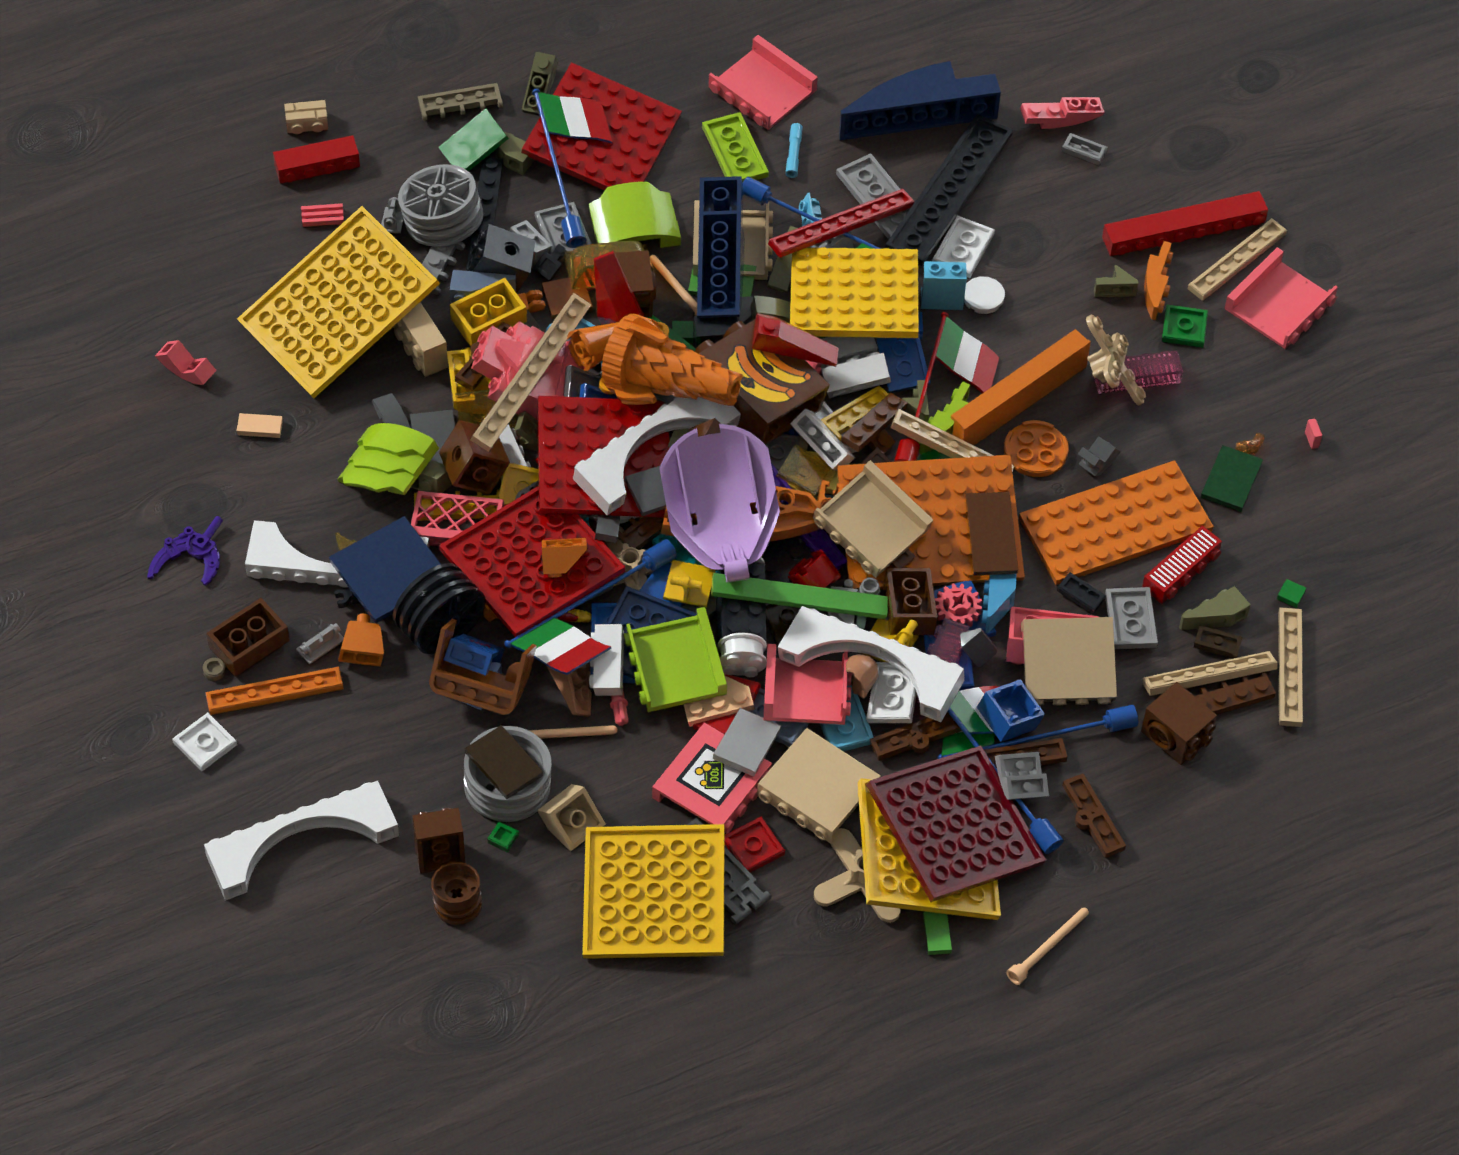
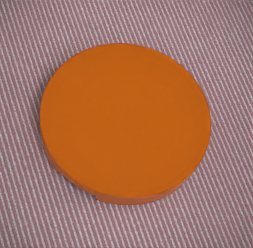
(1036, 448)

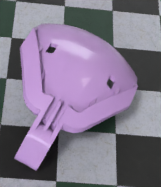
(717, 482)

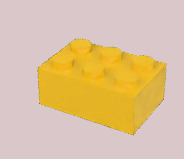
(486, 309)

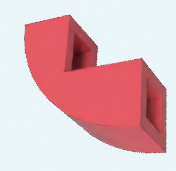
(181, 363)

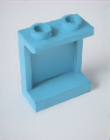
(943, 285)

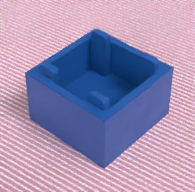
(1010, 710)

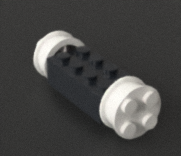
(742, 630)

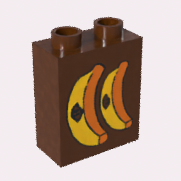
(772, 384)

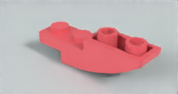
(1066, 113)

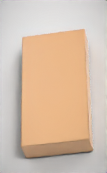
(259, 425)

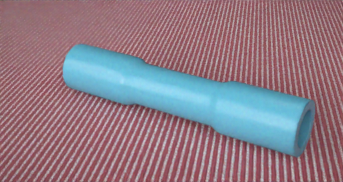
(792, 160)

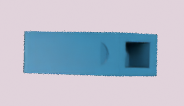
(999, 600)

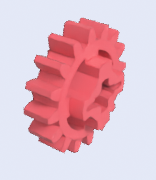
(957, 605)

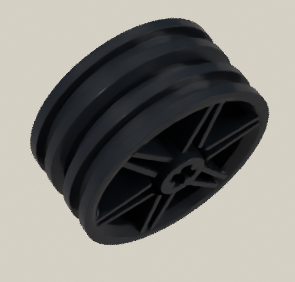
(433, 601)

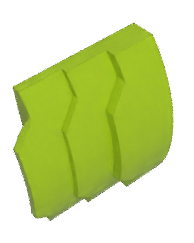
(635, 214)
(388, 458)

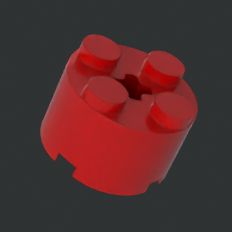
(814, 571)

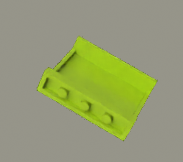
(676, 662)

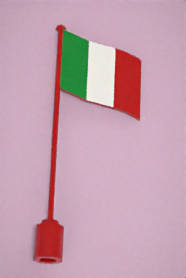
(963, 357)

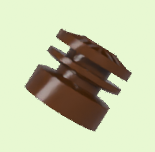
(456, 893)

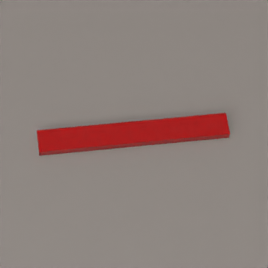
(841, 223)

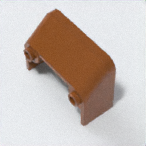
(490, 691)

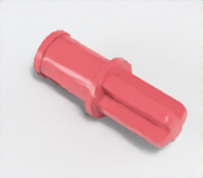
(619, 708)

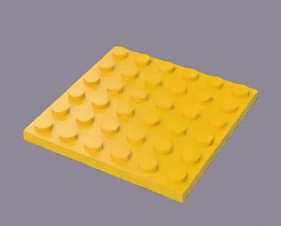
(855, 292)
(892, 880)
(654, 891)

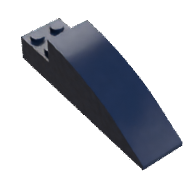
(921, 101)
(720, 247)

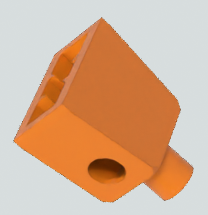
(362, 642)

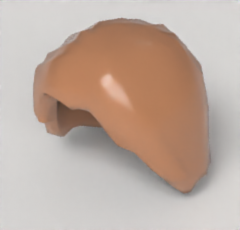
(864, 673)

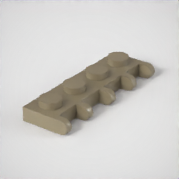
(459, 100)

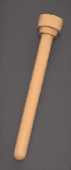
(674, 283)
(575, 732)
(1018, 972)

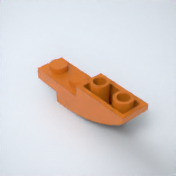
(1156, 280)

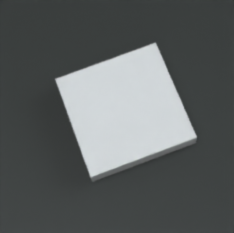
(204, 741)

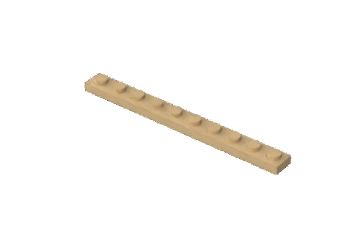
(530, 373)

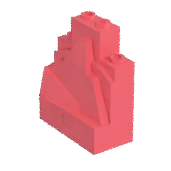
(503, 354)

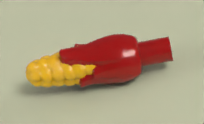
(576, 615)

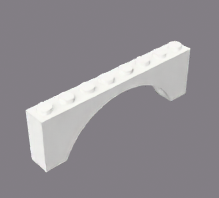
(603, 472)
(276, 559)
(818, 634)
(357, 810)

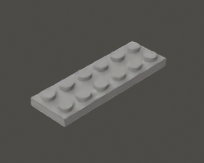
(867, 182)

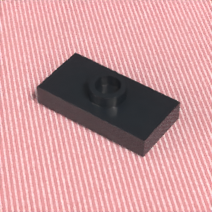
(1081, 593)

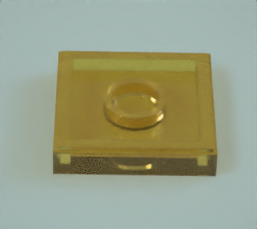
(803, 470)

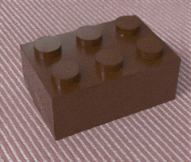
(910, 598)
(248, 637)
(438, 839)

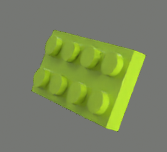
(735, 147)

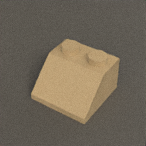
(570, 814)

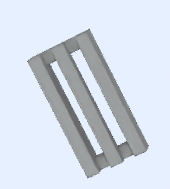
(1083, 151)

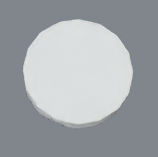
(984, 295)

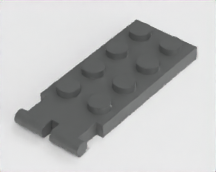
(739, 888)

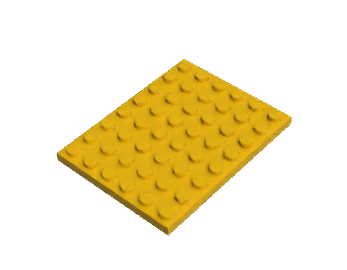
(338, 301)

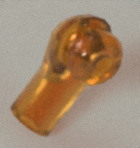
(1251, 446)

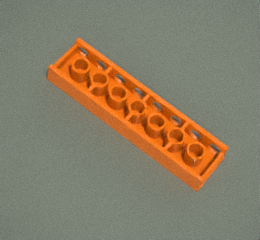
(1021, 388)

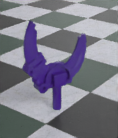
(197, 546)

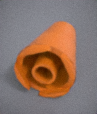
(589, 344)

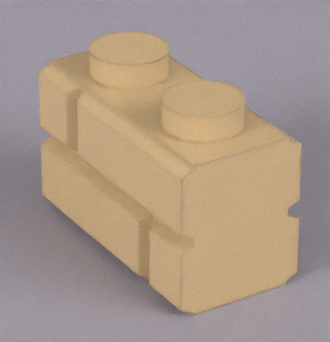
(306, 116)

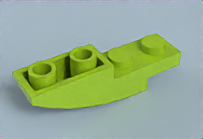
(943, 419)

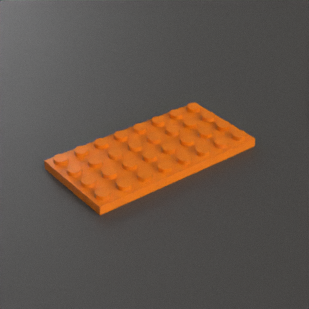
(1115, 522)

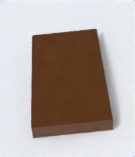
(991, 533)

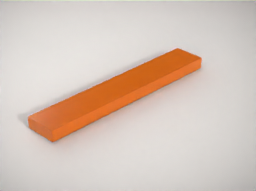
(274, 690)

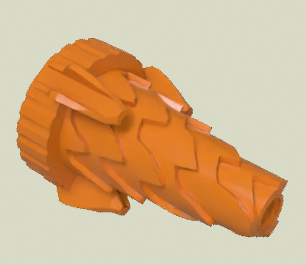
(647, 362)

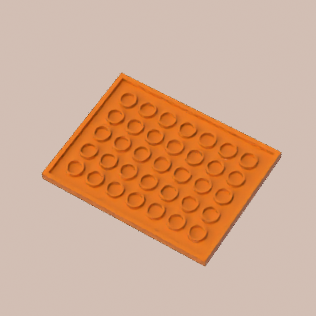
(941, 490)

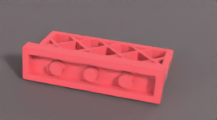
(436, 535)

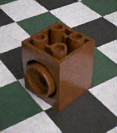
(640, 277)
(470, 464)
(1179, 723)

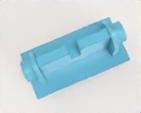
(811, 207)

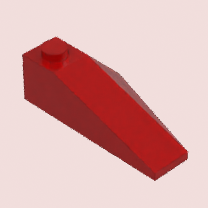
(613, 290)
(785, 339)

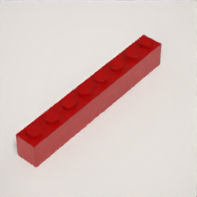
(1185, 223)

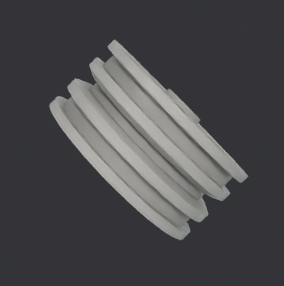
(447, 198)
(490, 802)

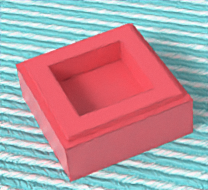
(1313, 433)

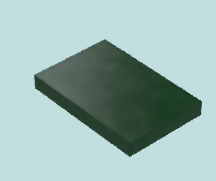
(1231, 478)

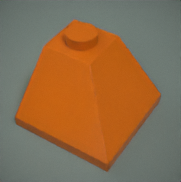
(561, 555)

